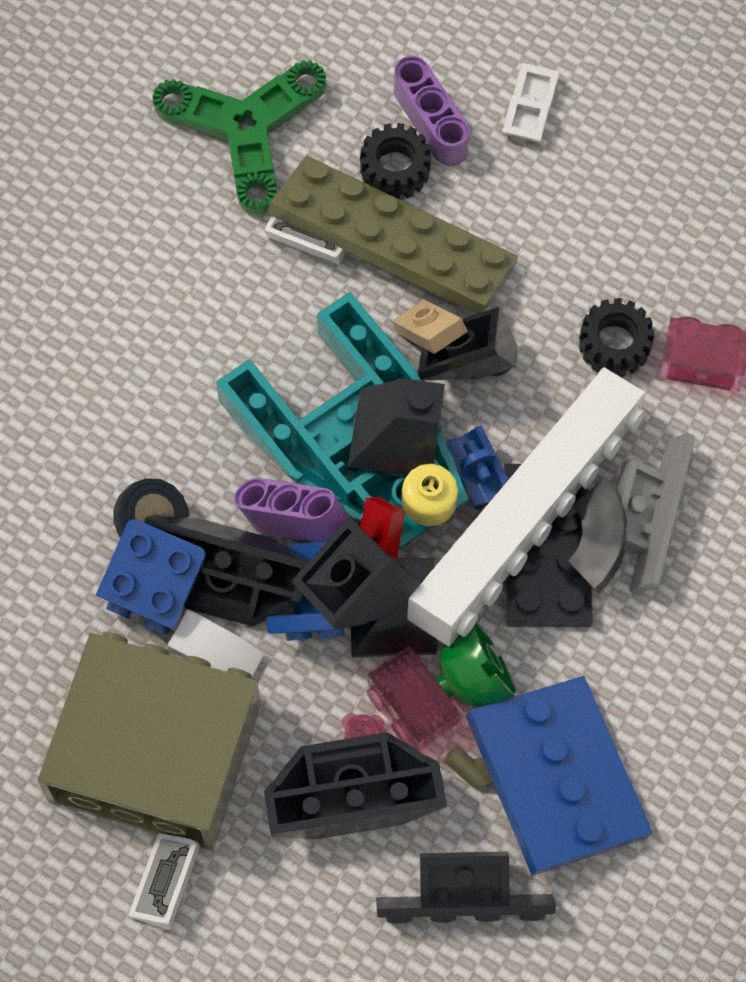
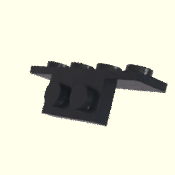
(465, 886)

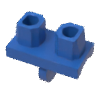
(477, 466)

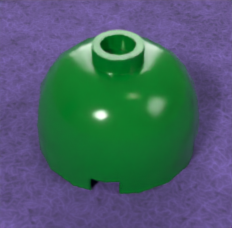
(474, 671)

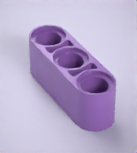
(430, 94)
(290, 509)

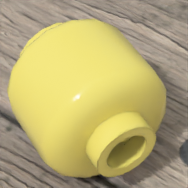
(429, 495)

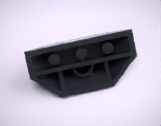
(242, 571)
(353, 788)

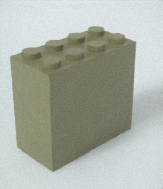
(151, 739)

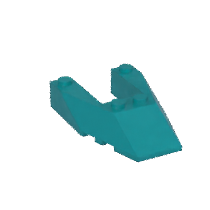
(319, 444)

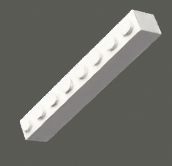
(526, 507)

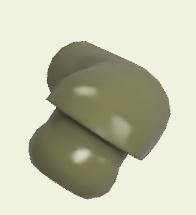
(471, 770)

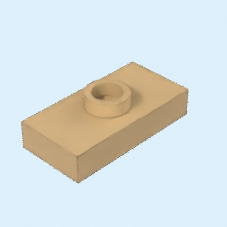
(429, 326)

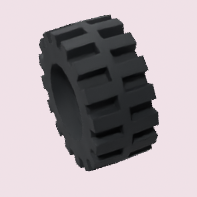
(390, 141)
(620, 316)

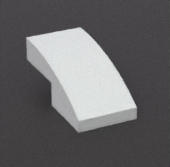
(531, 102)
(213, 643)

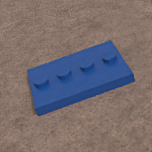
(558, 775)

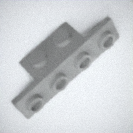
(651, 508)

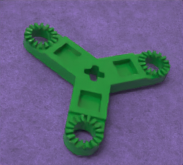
(220, 115)

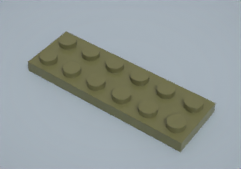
(393, 235)

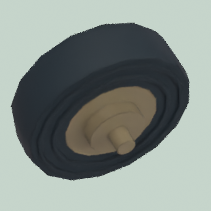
(147, 498)

